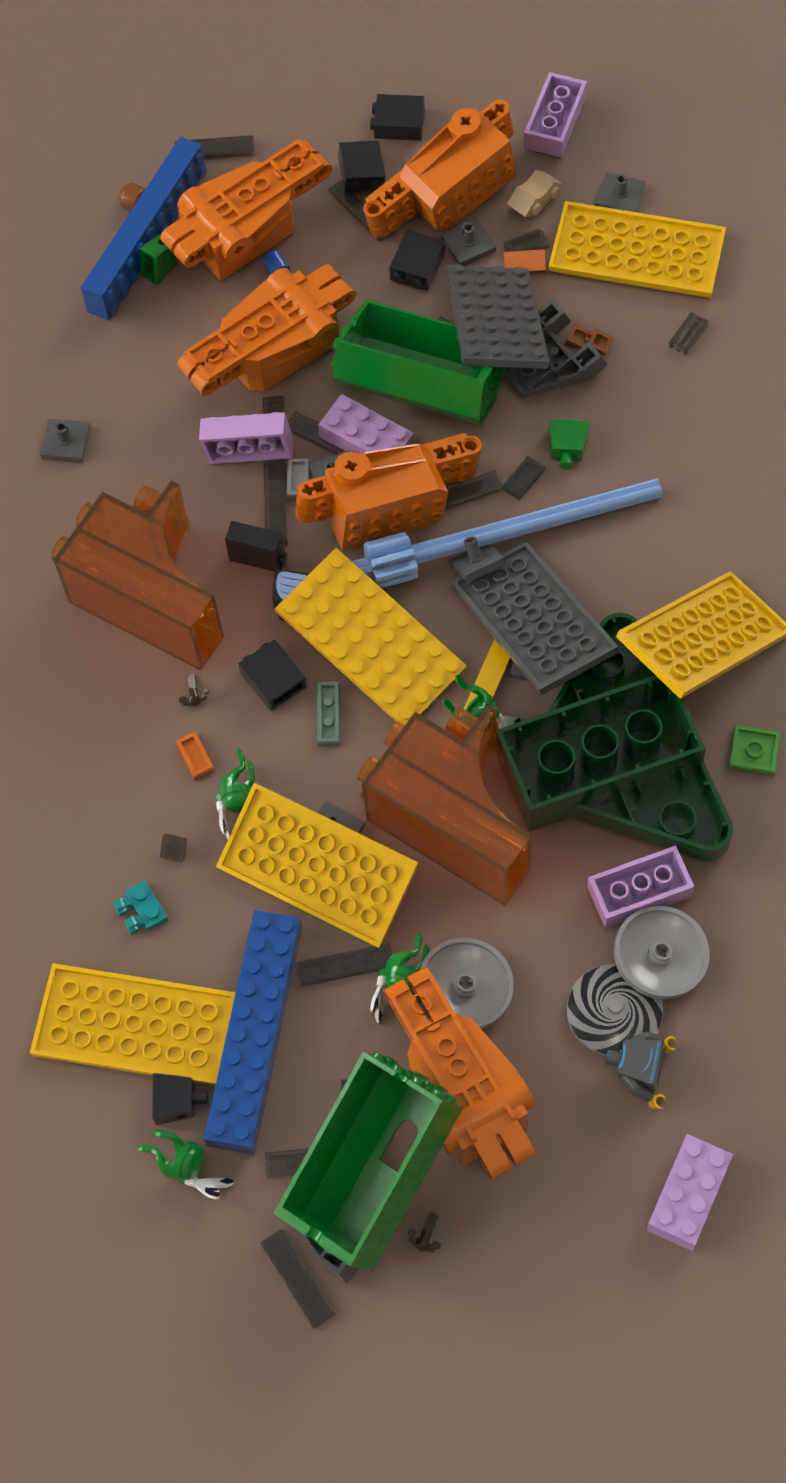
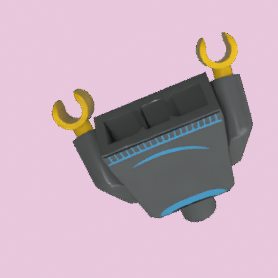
(642, 1064)

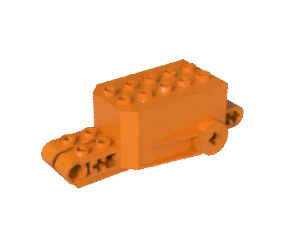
(449, 174)
(244, 210)
(271, 331)
(387, 489)
(472, 1069)

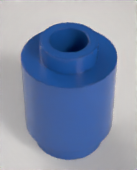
(274, 260)

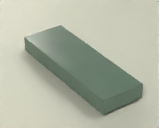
(328, 713)

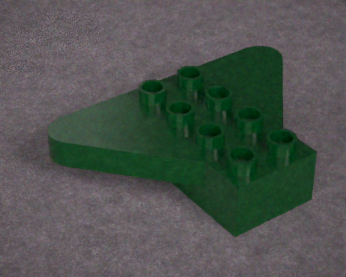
(618, 757)

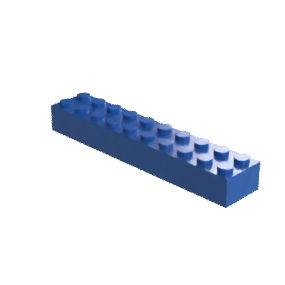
(152, 214)
(253, 1033)

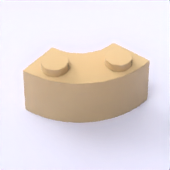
(534, 194)

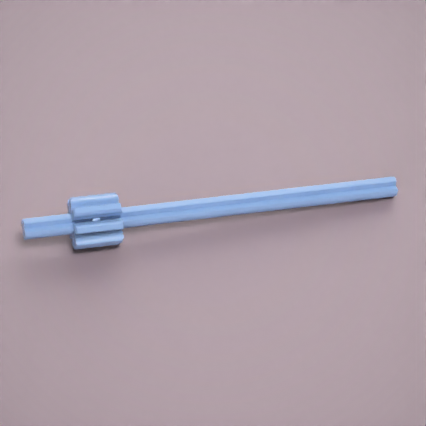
(396, 561)

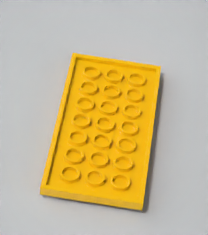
(637, 249)
(704, 634)
(370, 638)
(317, 865)
(132, 1023)

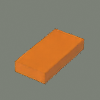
(532, 260)
(195, 755)

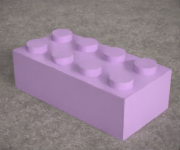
(555, 114)
(361, 429)
(246, 438)
(642, 883)
(689, 1192)

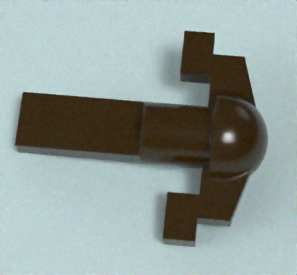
(193, 699)
(422, 1242)

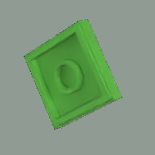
(754, 750)

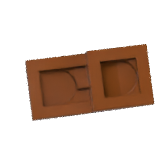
(580, 336)

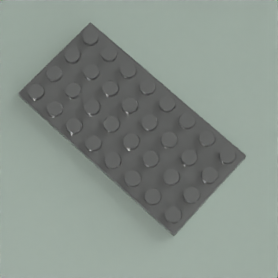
(496, 317)
(536, 619)

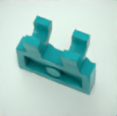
(146, 906)

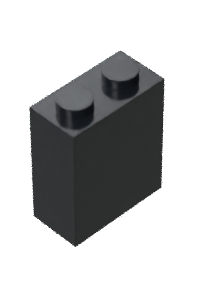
(398, 117)
(361, 166)
(417, 260)
(255, 546)
(272, 674)

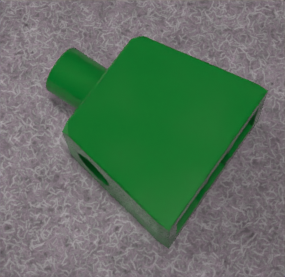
(156, 260)
(568, 440)

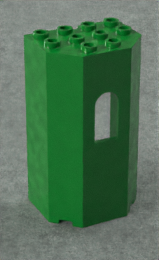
(413, 363)
(342, 1187)

